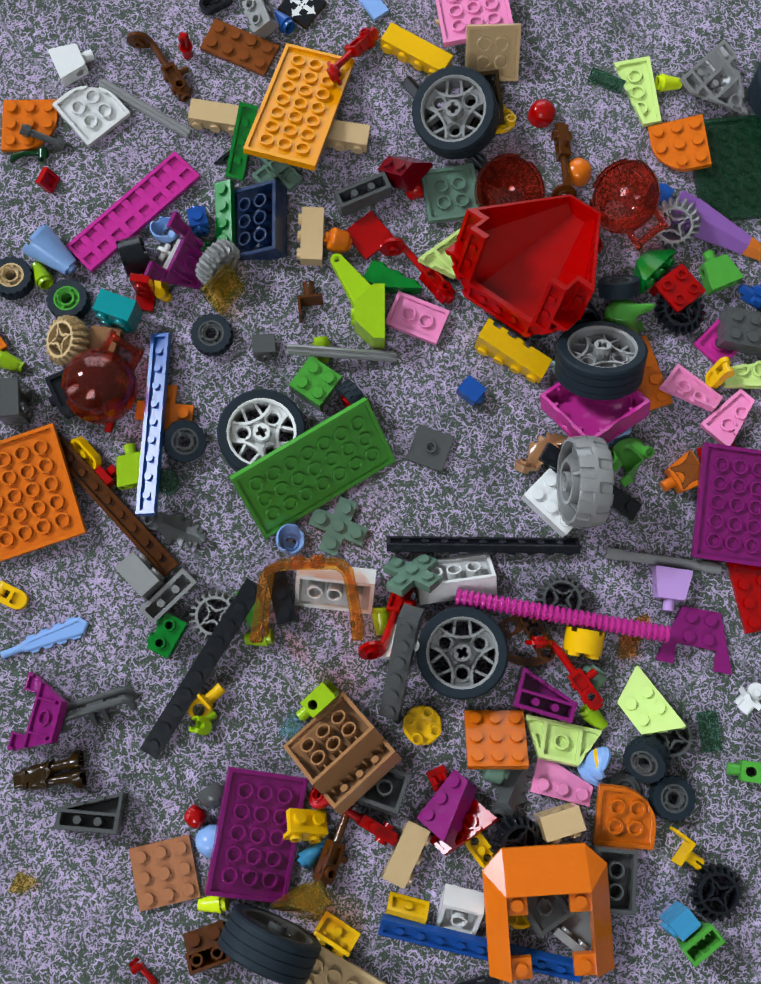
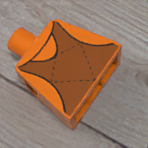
(682, 474)

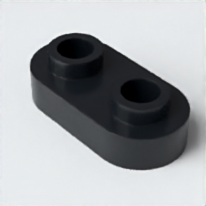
(217, 5)

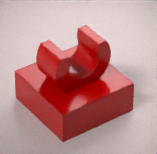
(47, 180)
(107, 475)
(437, 776)

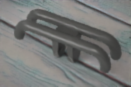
(96, 703)

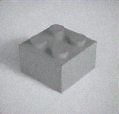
(140, 576)

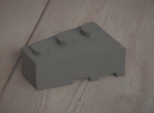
(97, 815)

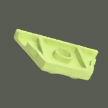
(438, 259)
(647, 707)
(560, 740)

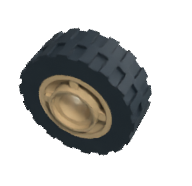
(21, 284)

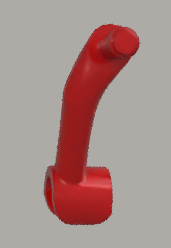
(136, 967)

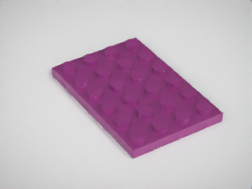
(728, 506)
(249, 847)

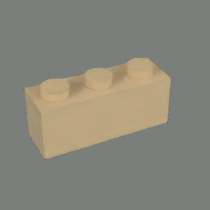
(311, 236)
(406, 854)

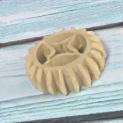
(66, 339)

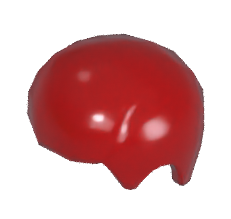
(541, 113)

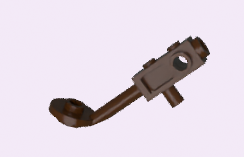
(170, 72)
(562, 139)
(332, 855)

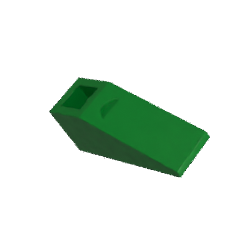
(394, 280)

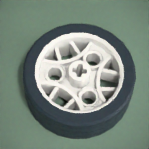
(229, 427)

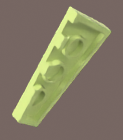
(640, 89)
(745, 377)

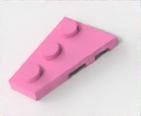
(690, 389)
(728, 418)
(557, 782)

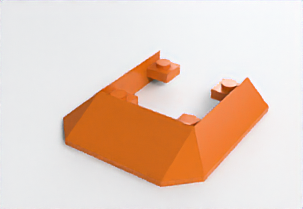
(544, 871)

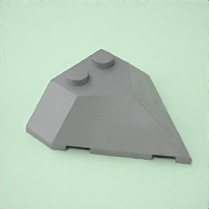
(717, 79)

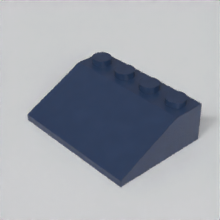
(261, 221)

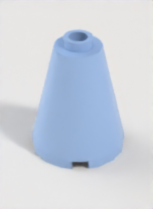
(50, 251)

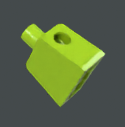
(128, 467)
(323, 695)

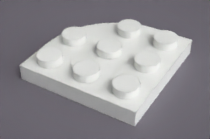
(91, 112)

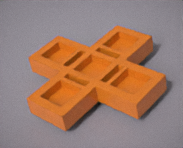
(174, 411)

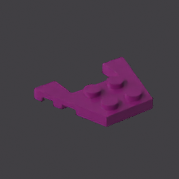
(183, 264)
(700, 630)
(45, 718)

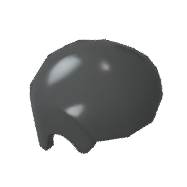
(211, 795)

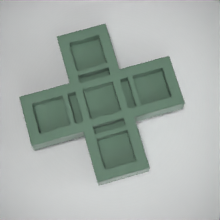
(275, 170)
(338, 526)
(412, 574)

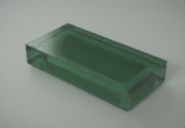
(606, 80)
(709, 731)

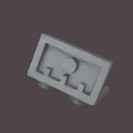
(575, 931)

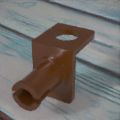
(309, 298)

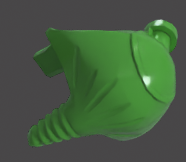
(626, 313)
(630, 454)

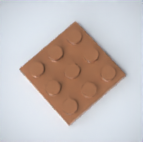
(164, 872)

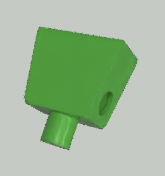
(718, 272)
(739, 770)
(701, 943)

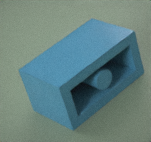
(679, 921)

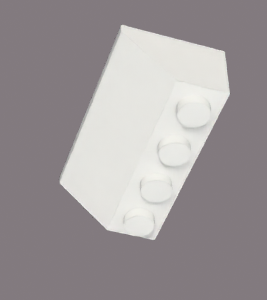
(464, 572)
(327, 589)

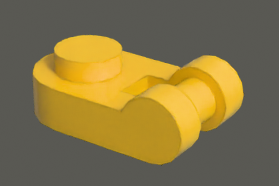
(161, 291)
(715, 376)
(16, 599)

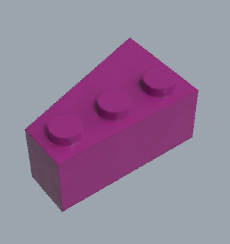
(540, 698)
(448, 808)

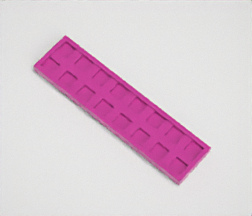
(133, 211)

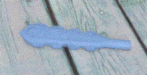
(59, 634)

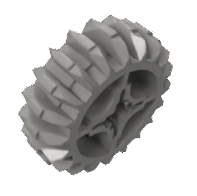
(678, 229)
(215, 257)
(207, 621)

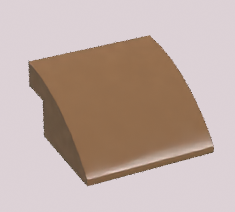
(341, 753)

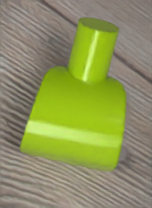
(203, 724)

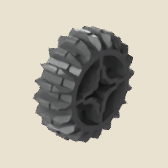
(573, 589)
(686, 740)

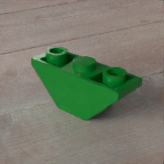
(653, 266)

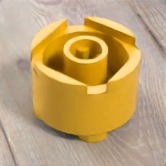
(583, 641)

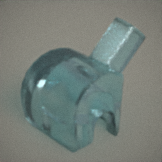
(290, 726)

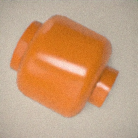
(337, 240)

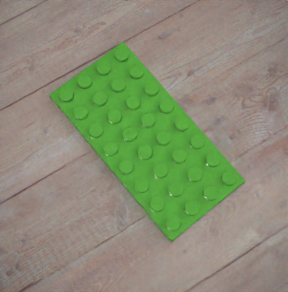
(313, 468)

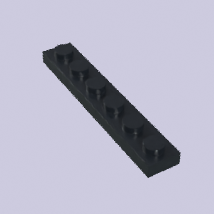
(622, 502)

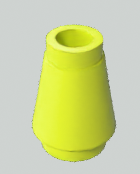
(667, 83)
(213, 904)

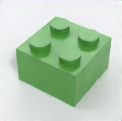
(315, 383)

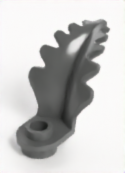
(176, 529)
(511, 793)

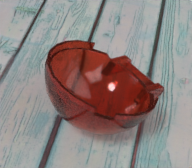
(508, 180)
(628, 198)
(101, 382)

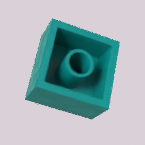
(117, 311)

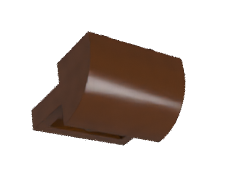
(203, 949)

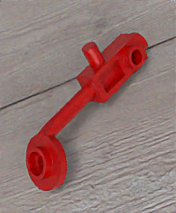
(359, 45)
(431, 279)
(375, 649)
(579, 680)
(383, 833)

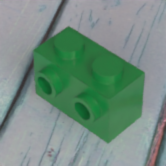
(167, 635)

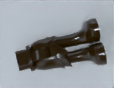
(42, 775)

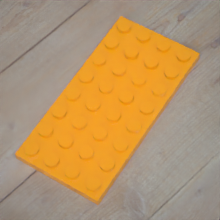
(298, 108)

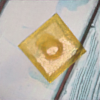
(222, 289)

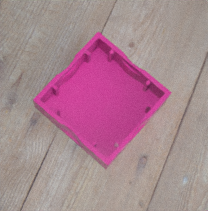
(593, 417)

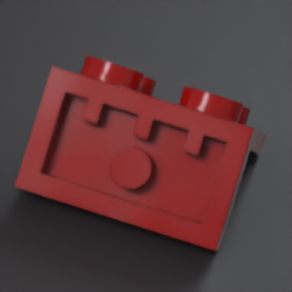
(678, 288)

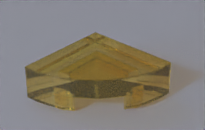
(21, 883)

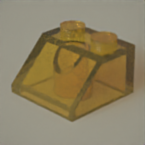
(304, 900)

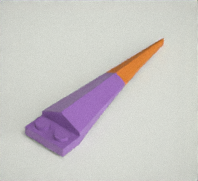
(719, 230)

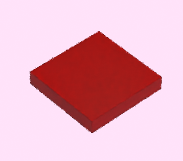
(368, 235)

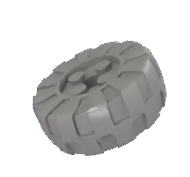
(585, 481)

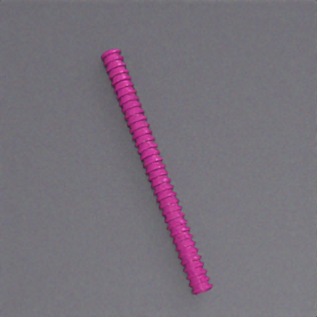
(563, 615)

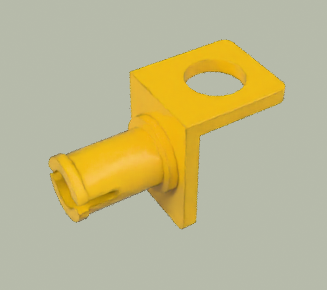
(207, 700)
(685, 852)

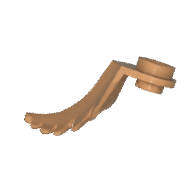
(535, 450)

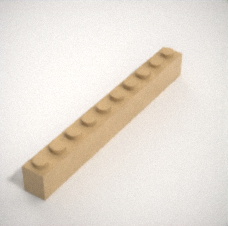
(223, 117)

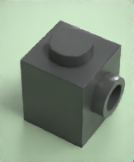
(265, 346)

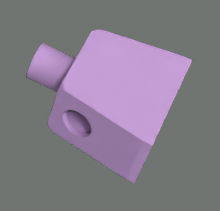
(670, 585)

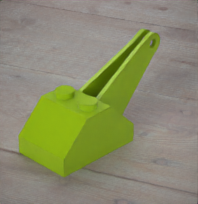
(366, 300)

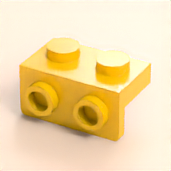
(306, 825)
(337, 934)

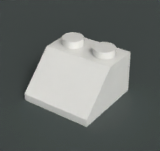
(460, 909)

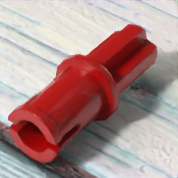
(185, 45)

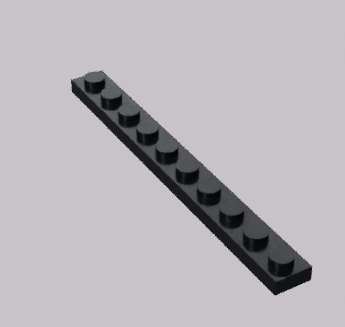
(488, 545)
(201, 669)

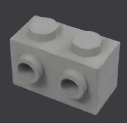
(261, 17)

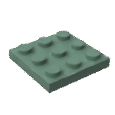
(449, 192)

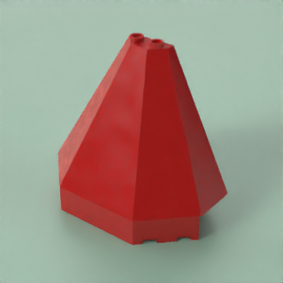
(529, 261)

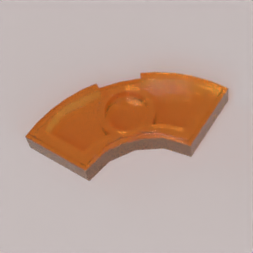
(628, 646)

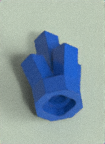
(751, 295)

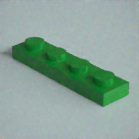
(237, 159)
(225, 211)

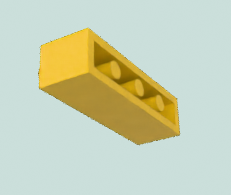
(414, 50)

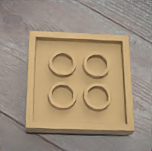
(494, 48)

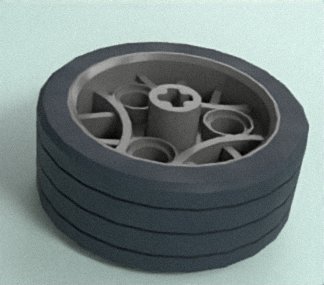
(269, 945)

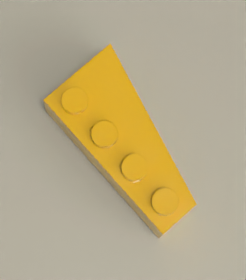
(512, 352)

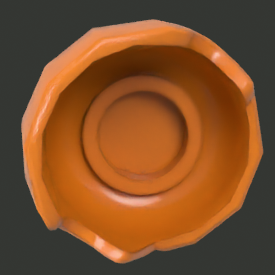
(579, 171)

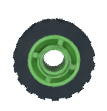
(66, 290)

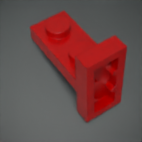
(144, 289)

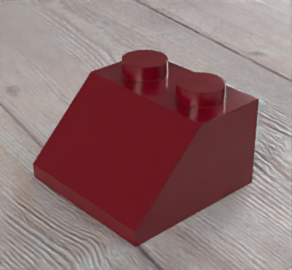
(404, 171)

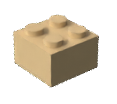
(560, 822)

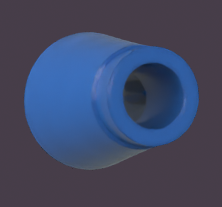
(284, 21)

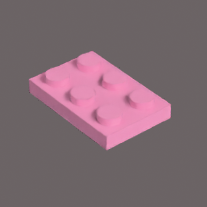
(417, 318)

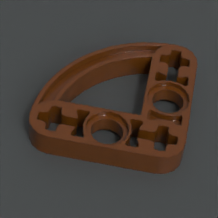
(520, 626)

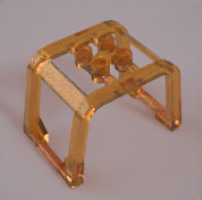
(261, 615)

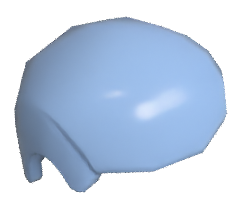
(158, 229)
(290, 531)
(205, 840)

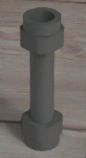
(26, 130)

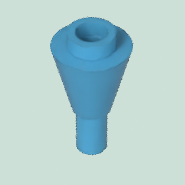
(309, 856)

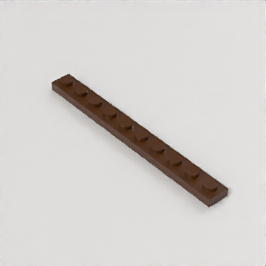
(118, 510)

